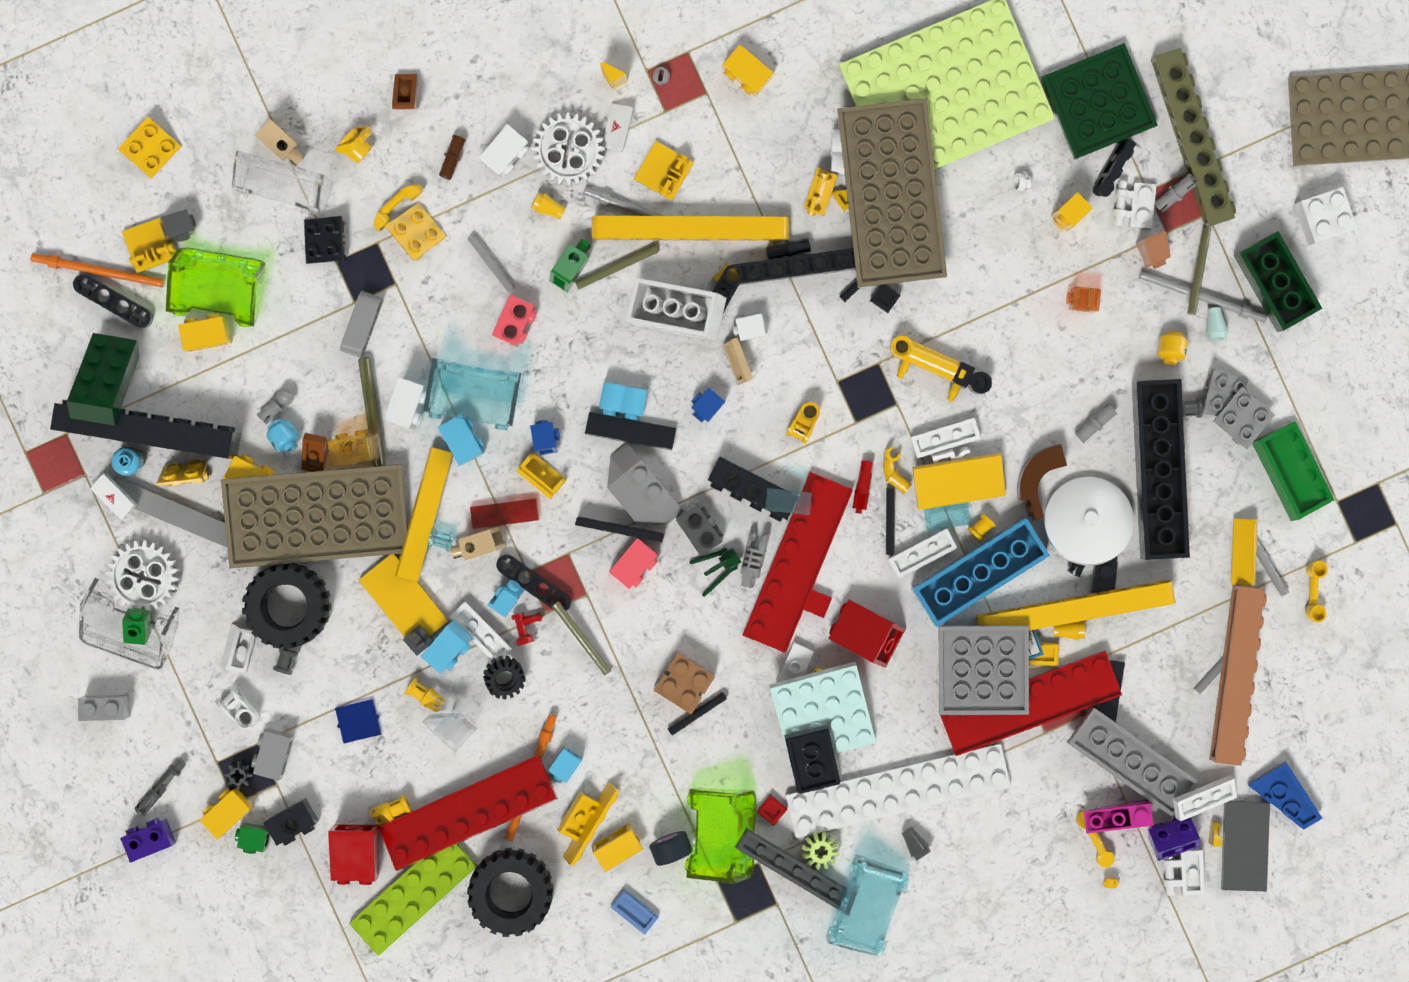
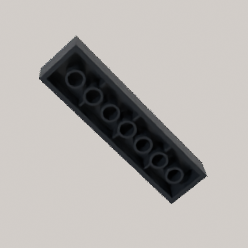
(154, 432)
(1160, 469)

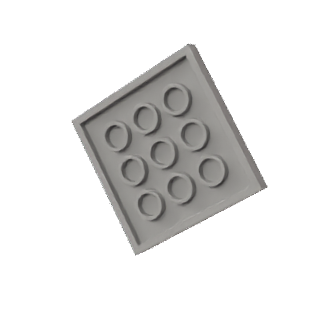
(983, 669)

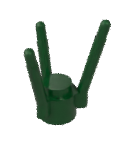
(728, 559)

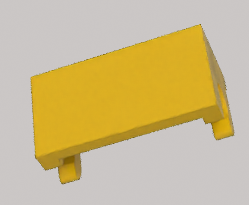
(541, 475)
(617, 847)

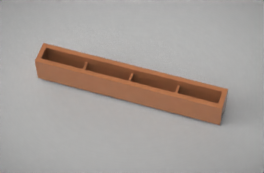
(1237, 675)

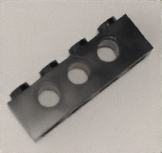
(718, 481)

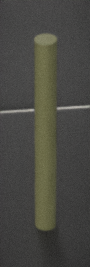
(616, 266)
(1199, 271)
(582, 639)

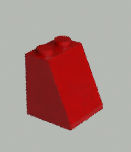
(866, 633)
(354, 853)

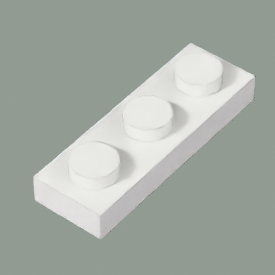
(945, 438)
(922, 553)
(483, 634)
(1205, 798)

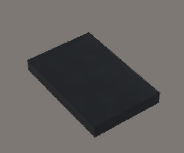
(812, 759)

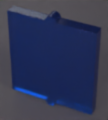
(358, 721)

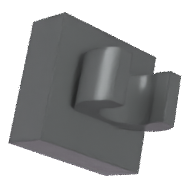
(418, 640)

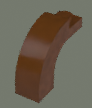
(1031, 474)

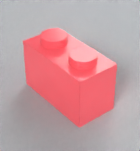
(634, 563)

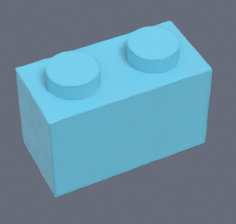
(462, 440)
(447, 646)

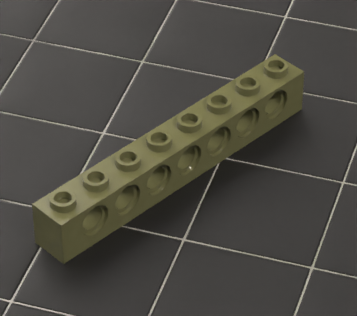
(1182, 129)

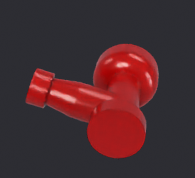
(521, 622)

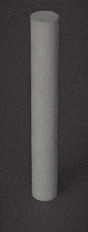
(494, 267)
(1274, 576)
(1209, 677)

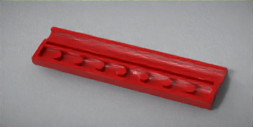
(797, 564)
(1050, 698)
(468, 812)

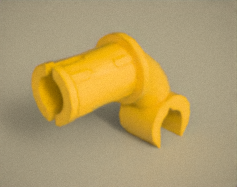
(892, 475)

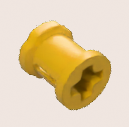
(981, 527)

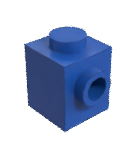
(706, 405)
(544, 437)

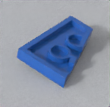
(1286, 793)

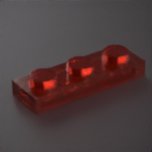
(504, 513)

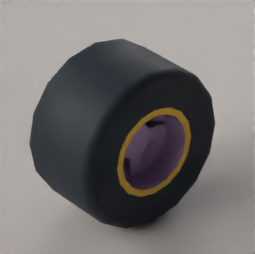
(671, 848)

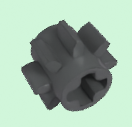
(235, 779)

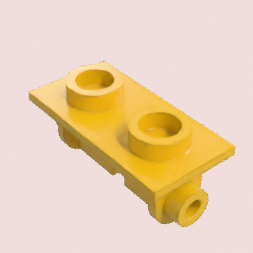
(820, 192)

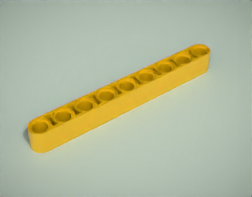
(690, 228)
(1084, 606)

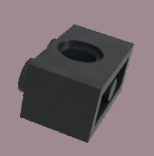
(278, 826)

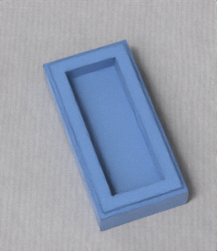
(634, 911)

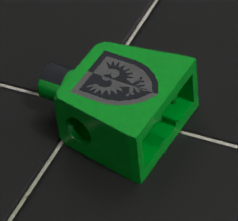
(566, 272)

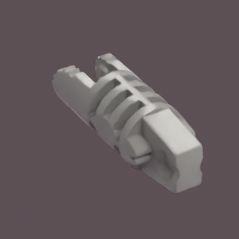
(753, 559)

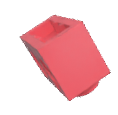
(508, 319)

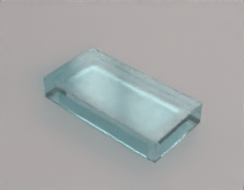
(788, 501)
(947, 516)

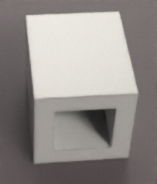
(749, 327)

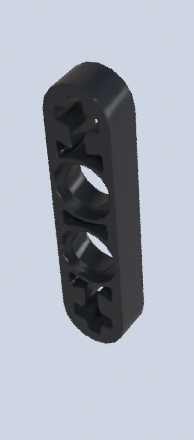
(114, 298)
(536, 579)

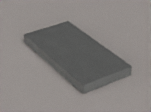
(1245, 846)

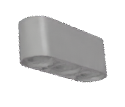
(361, 324)

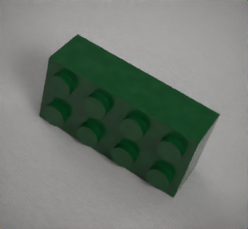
(1278, 282)
(103, 379)

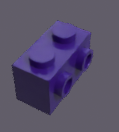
(1173, 838)
(147, 840)

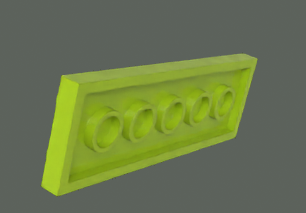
(411, 897)

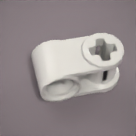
(238, 708)

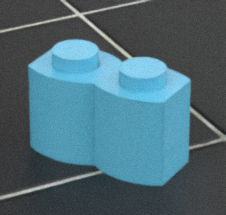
(622, 400)

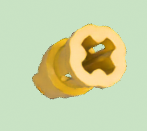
(426, 696)
(387, 811)

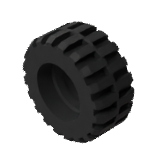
(257, 612)
(504, 921)

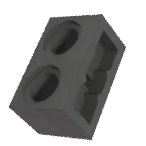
(694, 532)

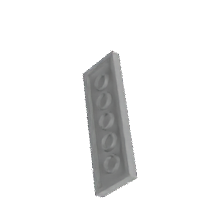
(1131, 760)

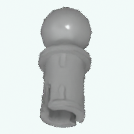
(284, 397)

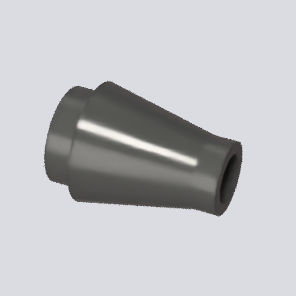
(915, 843)

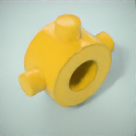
(1110, 882)

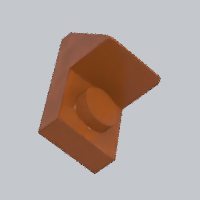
(405, 92)
(314, 452)

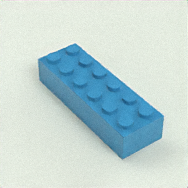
(980, 571)

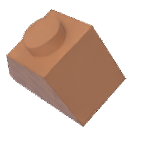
(1154, 250)

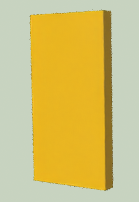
(959, 481)
(402, 598)

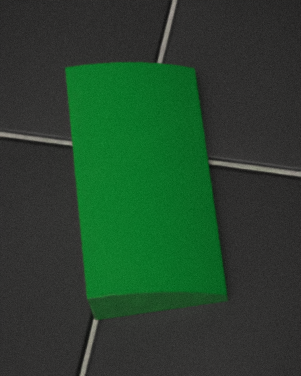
(1293, 471)

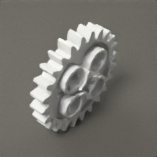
(548, 144)
(149, 557)

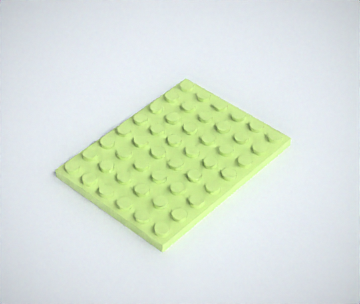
(969, 71)

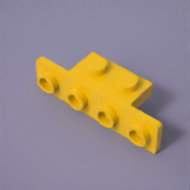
(583, 820)

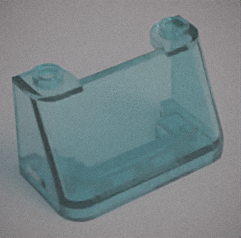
(472, 393)
(867, 906)

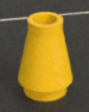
(547, 206)
(1071, 630)

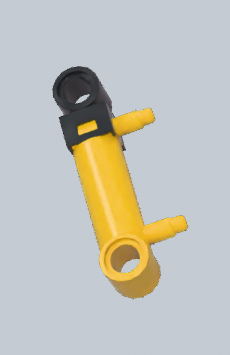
(956, 372)

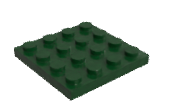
(1099, 101)

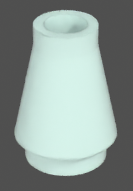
(1216, 325)

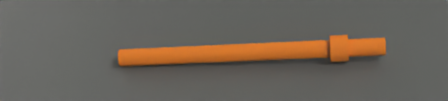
(55, 261)
(545, 736)

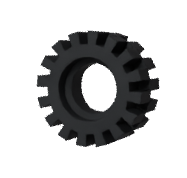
(507, 688)

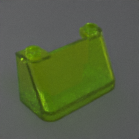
(215, 284)
(720, 822)

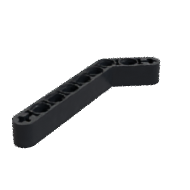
(788, 271)

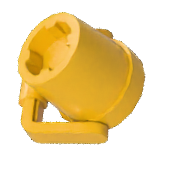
(355, 144)

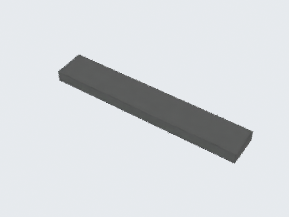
(791, 868)

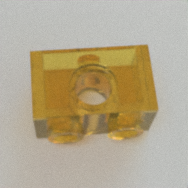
(366, 448)

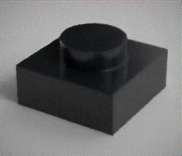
(885, 298)

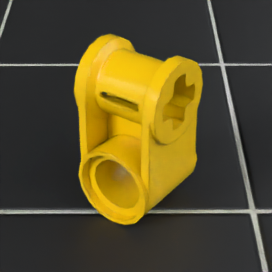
(803, 424)

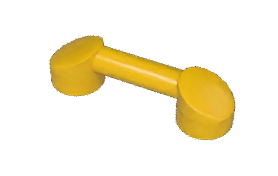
(382, 218)
(1313, 611)
(1104, 857)

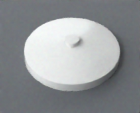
(1088, 521)

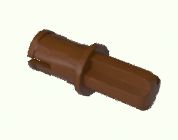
(452, 157)

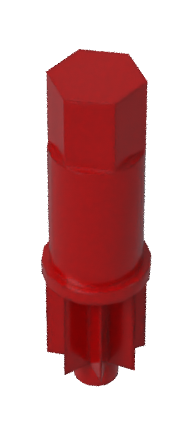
(863, 485)

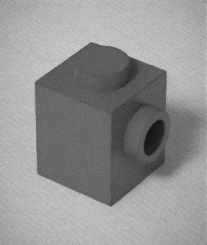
(178, 226)

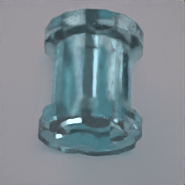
(441, 539)

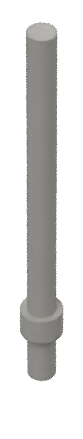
(605, 198)
(1242, 310)

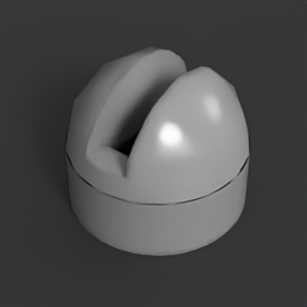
(666, 76)

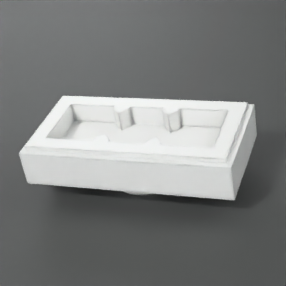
(795, 663)

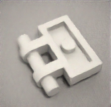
(1141, 207)
(1191, 873)

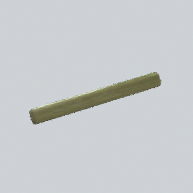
(371, 404)

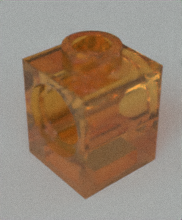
(1083, 299)

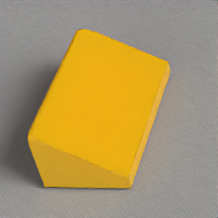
(613, 75)

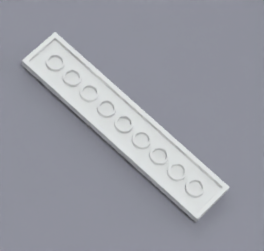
(899, 790)

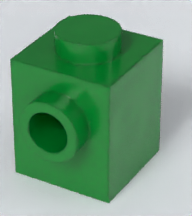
(136, 626)
(252, 838)

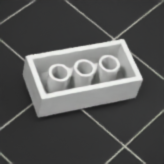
(676, 309)

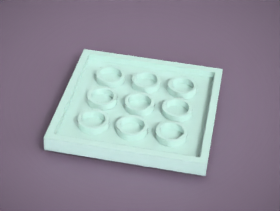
(825, 698)

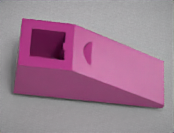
(1119, 816)

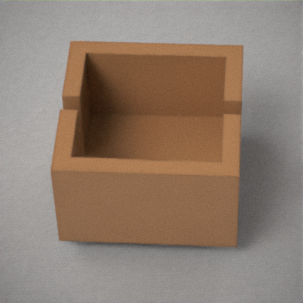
(684, 682)

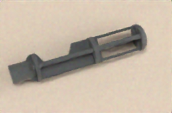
(160, 787)

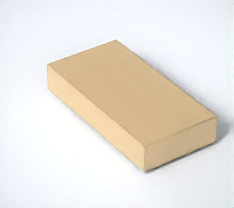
(737, 361)

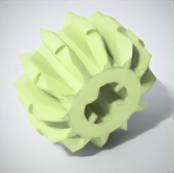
(825, 856)

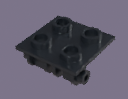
(324, 240)

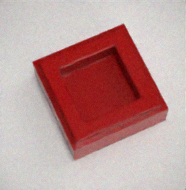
(818, 603)
(771, 810)

